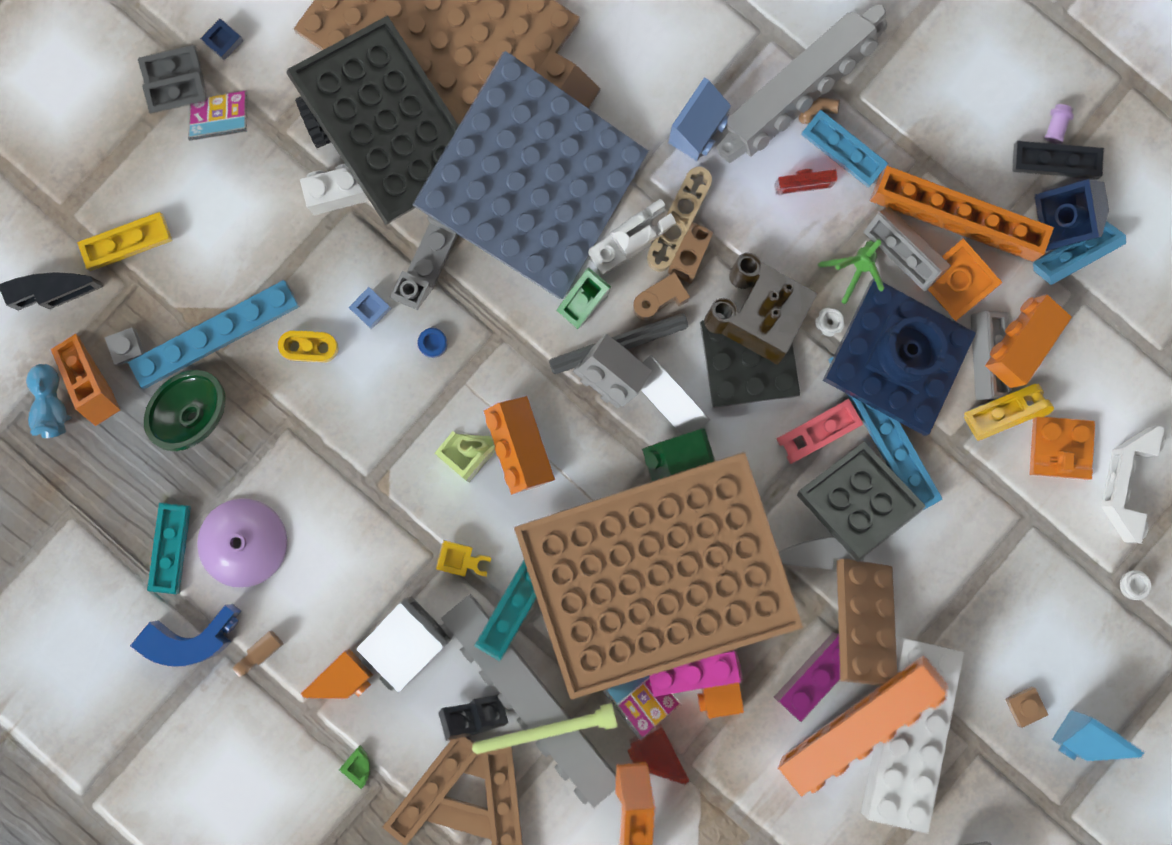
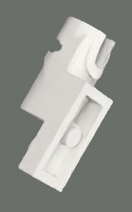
(630, 238)

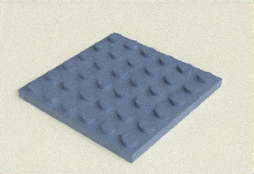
(531, 176)

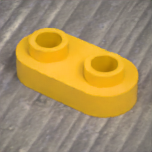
(308, 346)

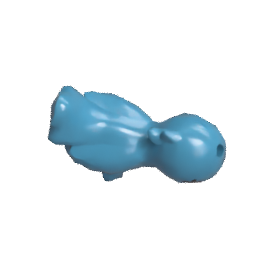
(47, 411)

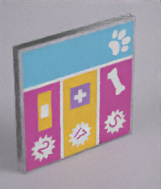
(218, 116)
(639, 706)

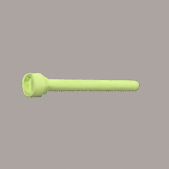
(602, 717)

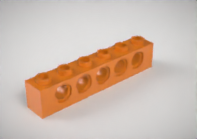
(961, 214)

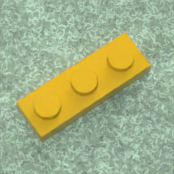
(124, 241)

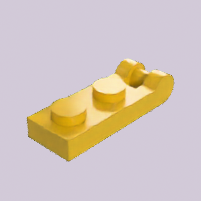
(1008, 411)

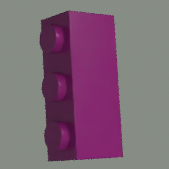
(812, 680)

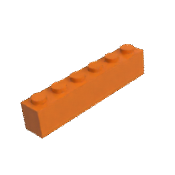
(864, 726)

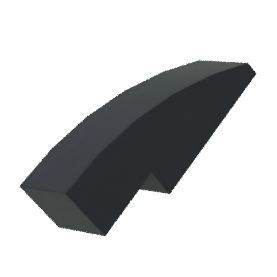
(47, 289)

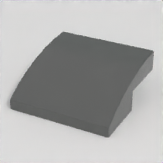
(172, 79)

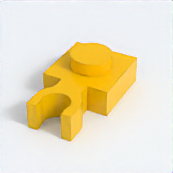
(457, 557)

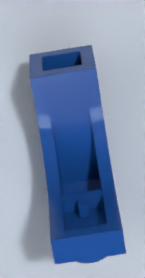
(169, 649)

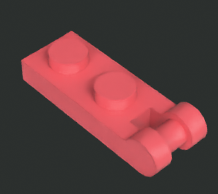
(821, 430)

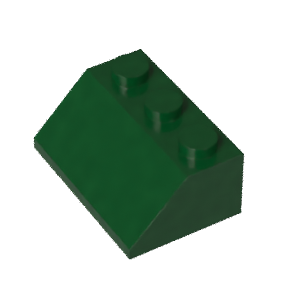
(678, 454)

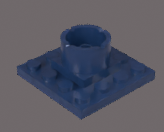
(899, 357)

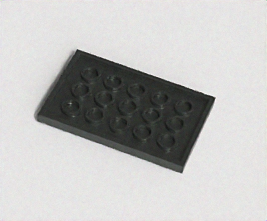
(377, 114)

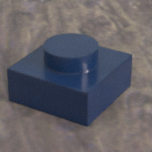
(222, 39)

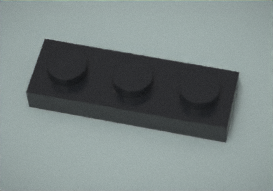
(1058, 159)

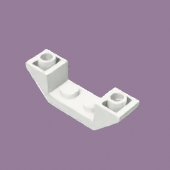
(1129, 524)

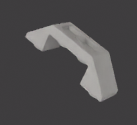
(426, 265)

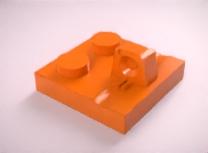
(964, 282)
(1062, 448)

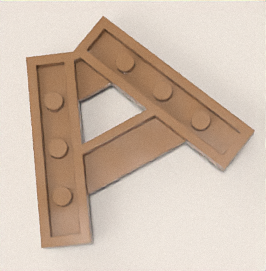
(429, 801)

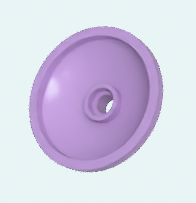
(261, 548)

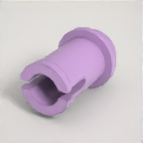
(1060, 118)

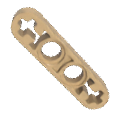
(682, 220)

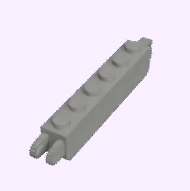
(802, 82)

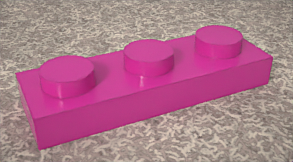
(701, 674)

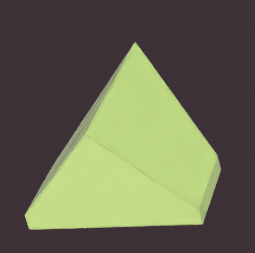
(466, 453)

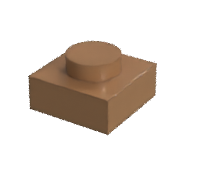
(1026, 707)

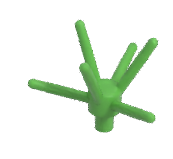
(863, 261)

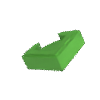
(357, 767)

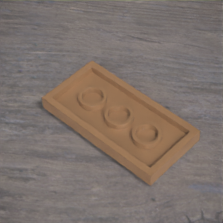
(866, 622)

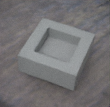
(124, 346)

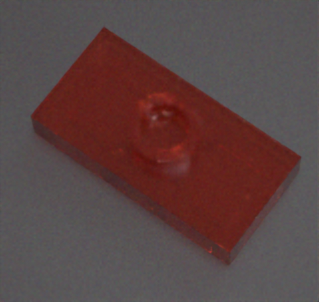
(805, 181)

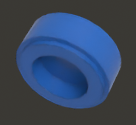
(432, 342)

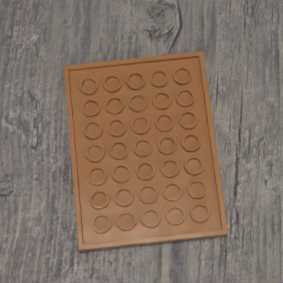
(450, 38)
(658, 576)

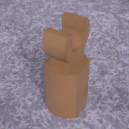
(258, 653)

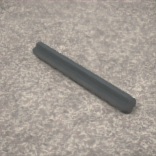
(627, 340)

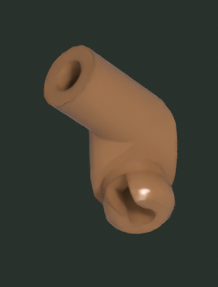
(825, 104)

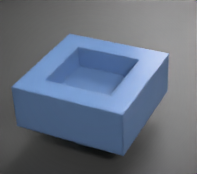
(370, 307)

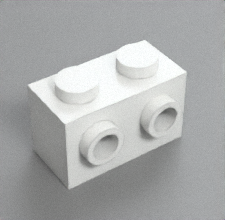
(331, 190)

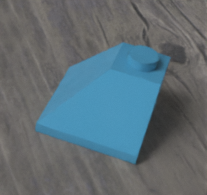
(1091, 740)

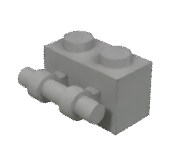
(612, 372)

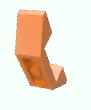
(637, 802)

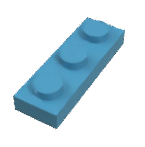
(844, 148)
(1072, 258)

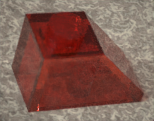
(659, 756)

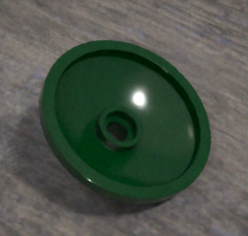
(184, 410)

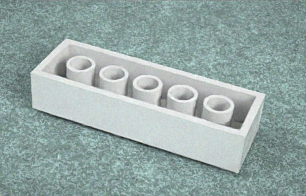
(908, 767)

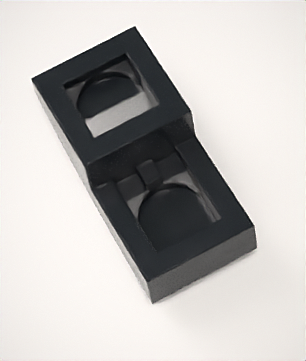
(472, 718)

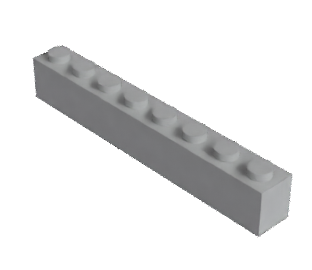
(533, 703)

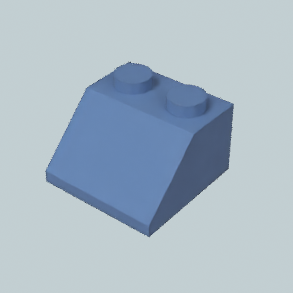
(699, 121)

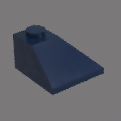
(1074, 211)

